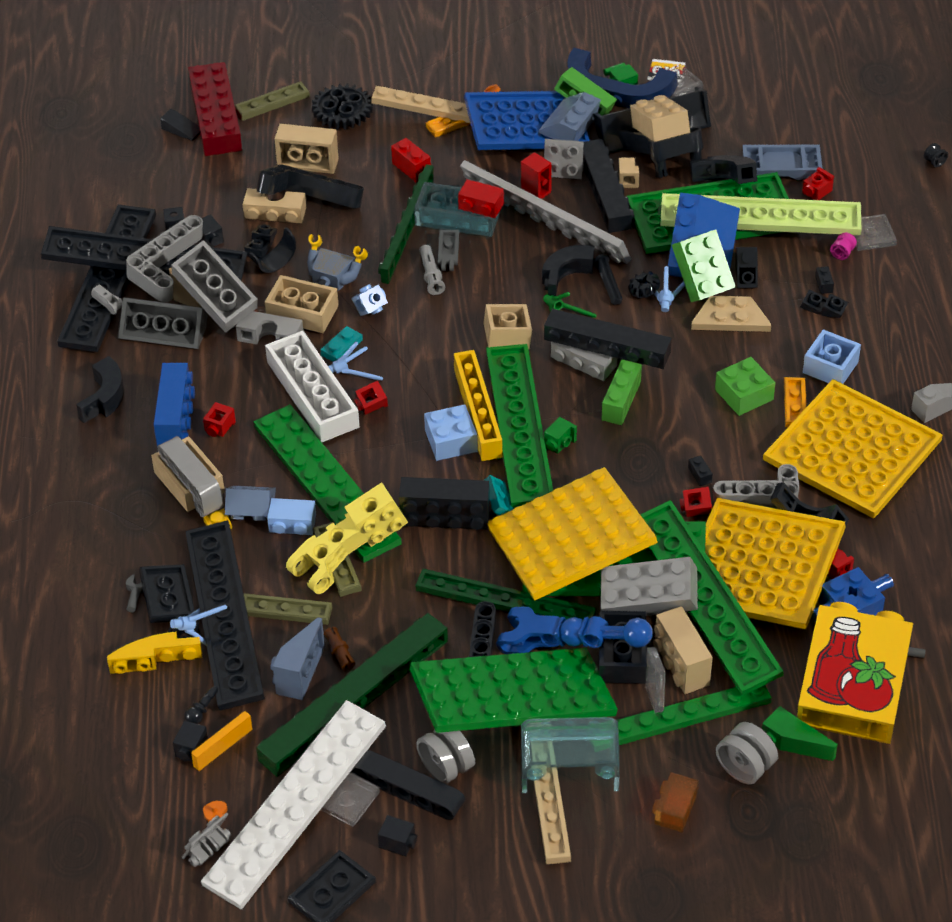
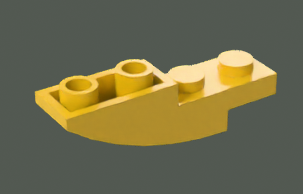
(145, 652)

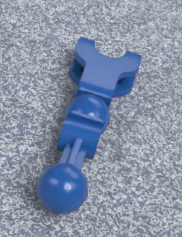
(552, 631)

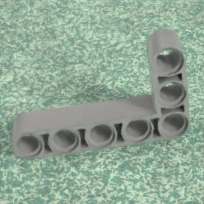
(144, 264)

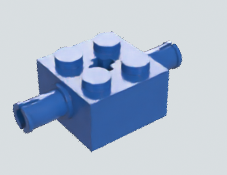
(856, 590)

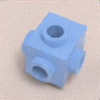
(370, 300)

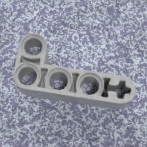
(193, 475)
(757, 491)

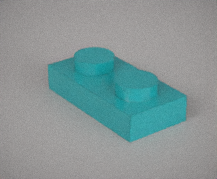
(341, 343)
(499, 496)

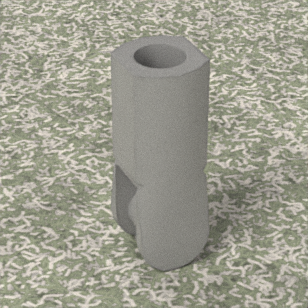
(107, 299)

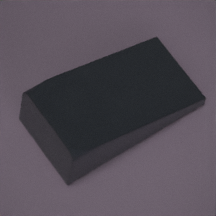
(179, 125)

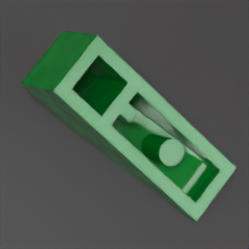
(797, 737)

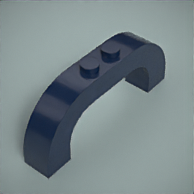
(627, 94)

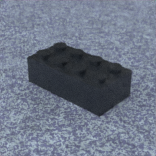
(445, 502)

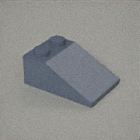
(298, 660)

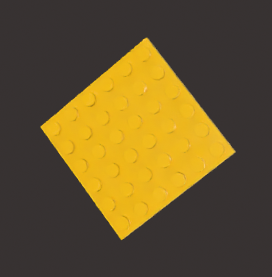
(853, 448)
(571, 533)
(772, 558)

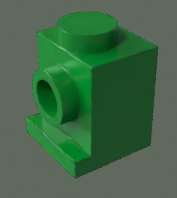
(560, 435)

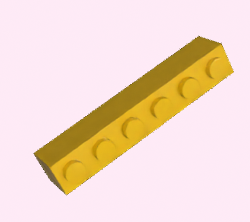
(478, 404)

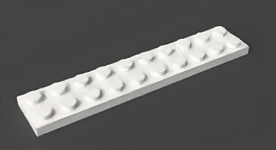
(293, 804)

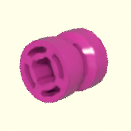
(843, 246)

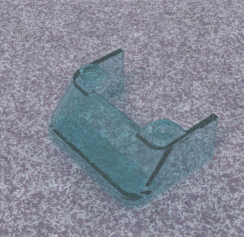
(570, 744)

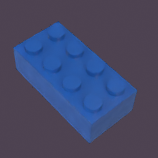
(174, 402)

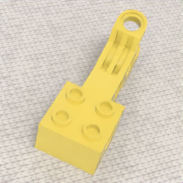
(367, 520)

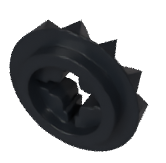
(645, 290)

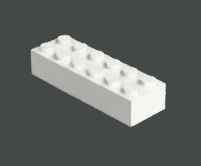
(312, 386)

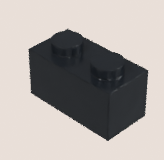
(824, 280)
(700, 470)

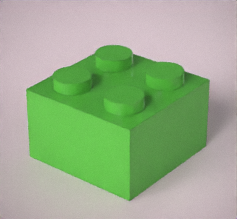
(745, 386)

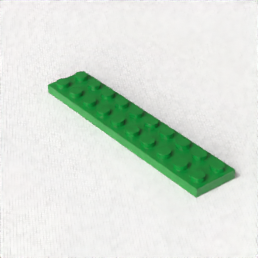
(519, 423)
(316, 471)
(718, 612)

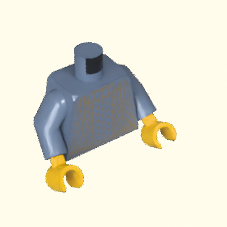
(331, 267)

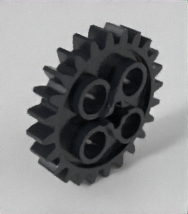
(342, 106)

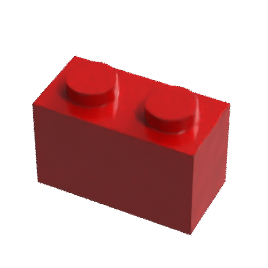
(409, 158)
(536, 175)
(481, 198)

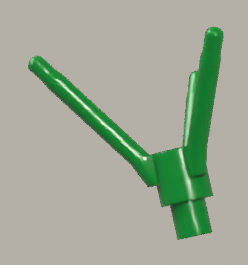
(555, 303)

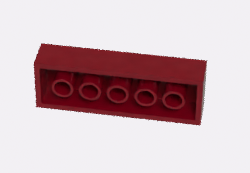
(215, 109)

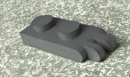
(448, 249)

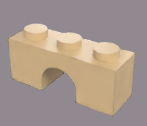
(288, 209)

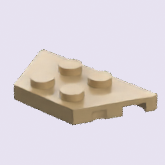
(731, 314)

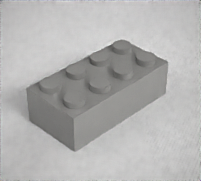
(214, 286)
(650, 586)

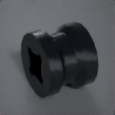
(936, 155)

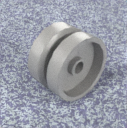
(746, 752)
(445, 754)

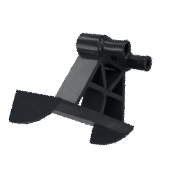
(619, 134)

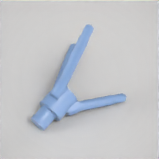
(665, 296)
(341, 364)
(188, 622)

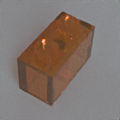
(676, 801)

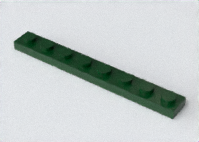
(403, 229)
(502, 597)

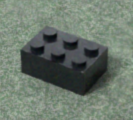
(617, 658)

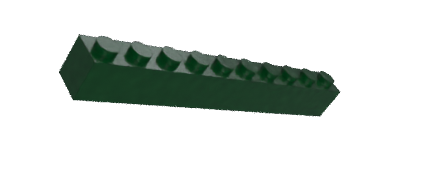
(358, 687)

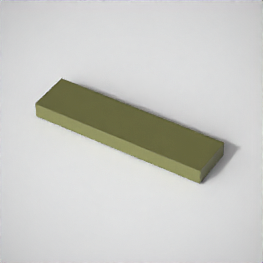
(272, 100)
(344, 575)
(287, 608)

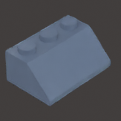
(571, 117)

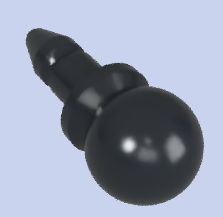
(195, 713)

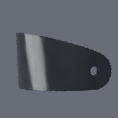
(279, 255)

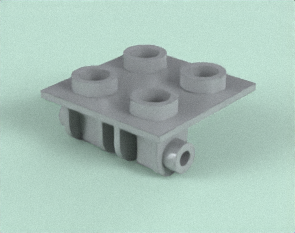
(565, 158)
(211, 838)

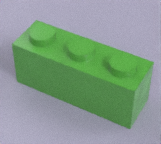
(574, 82)
(621, 392)

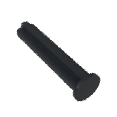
(601, 261)

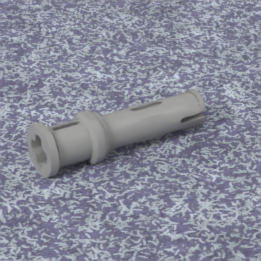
(432, 274)

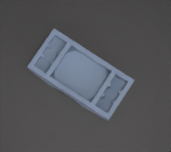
(786, 160)

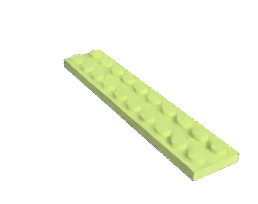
(782, 214)

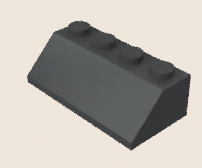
(162, 323)

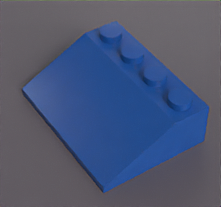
(700, 215)

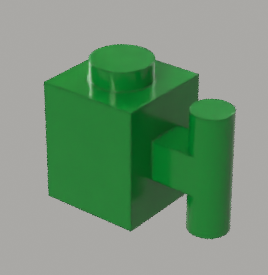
(622, 73)

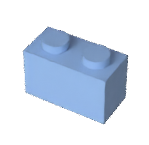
(291, 516)

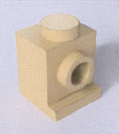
(628, 173)

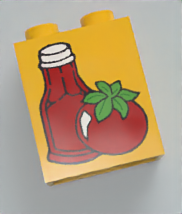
(855, 672)

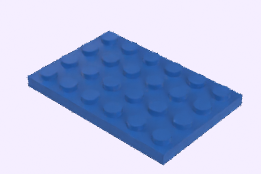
(511, 118)

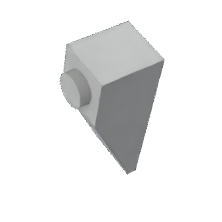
(932, 401)

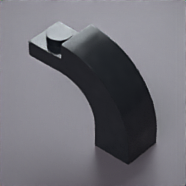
(724, 166)
(565, 262)
(110, 394)
(785, 500)

